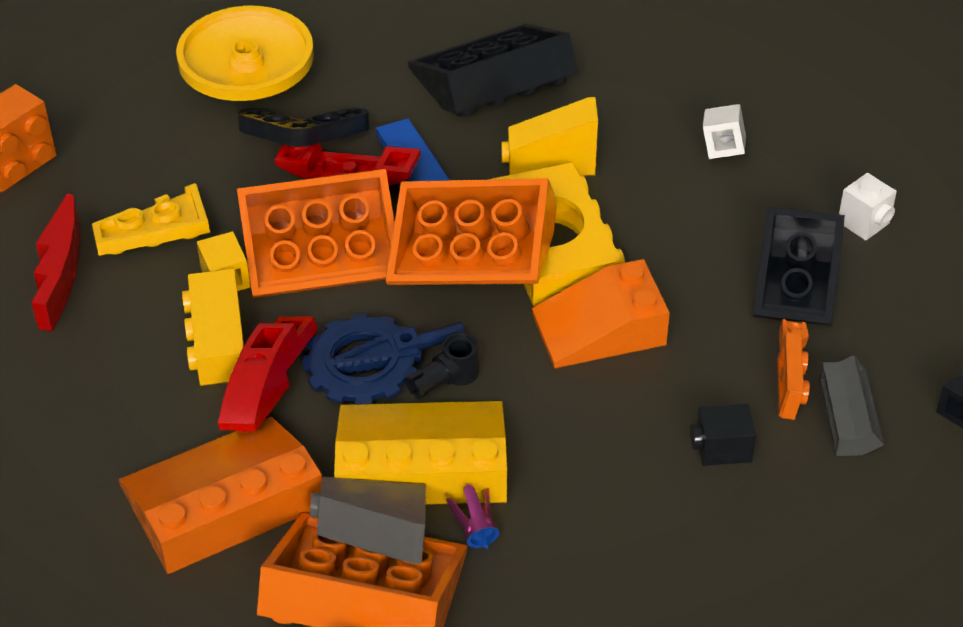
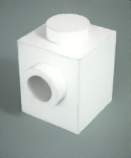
(724, 131)
(867, 206)

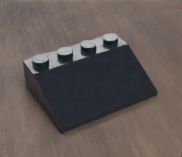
(496, 67)

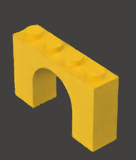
(586, 253)

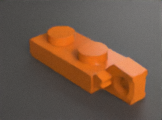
(791, 367)

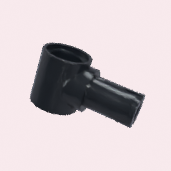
(455, 365)

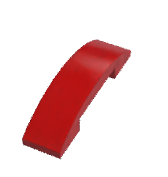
(312, 162)

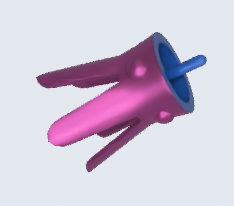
(480, 528)

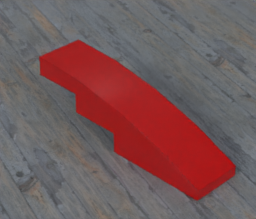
(58, 264)

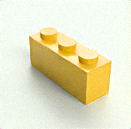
(213, 325)

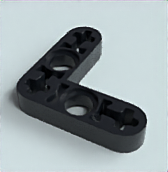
(305, 131)

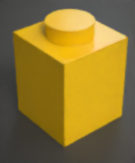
(224, 253)

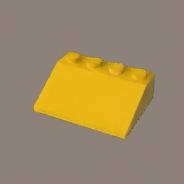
(426, 445)

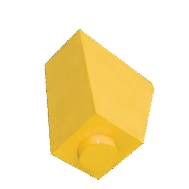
(555, 139)

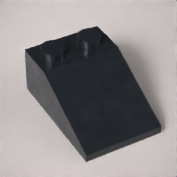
(799, 266)

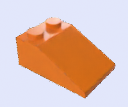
(604, 316)

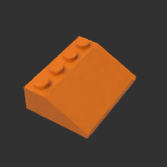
(317, 232)
(471, 232)
(222, 493)
(342, 585)

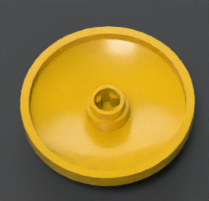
(245, 53)

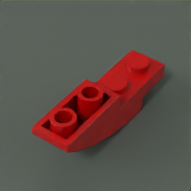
(260, 372)

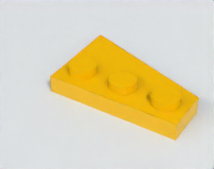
(163, 222)

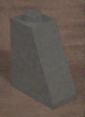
(372, 515)

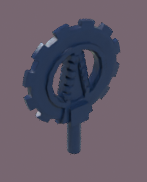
(387, 347)

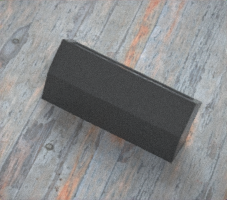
(850, 407)

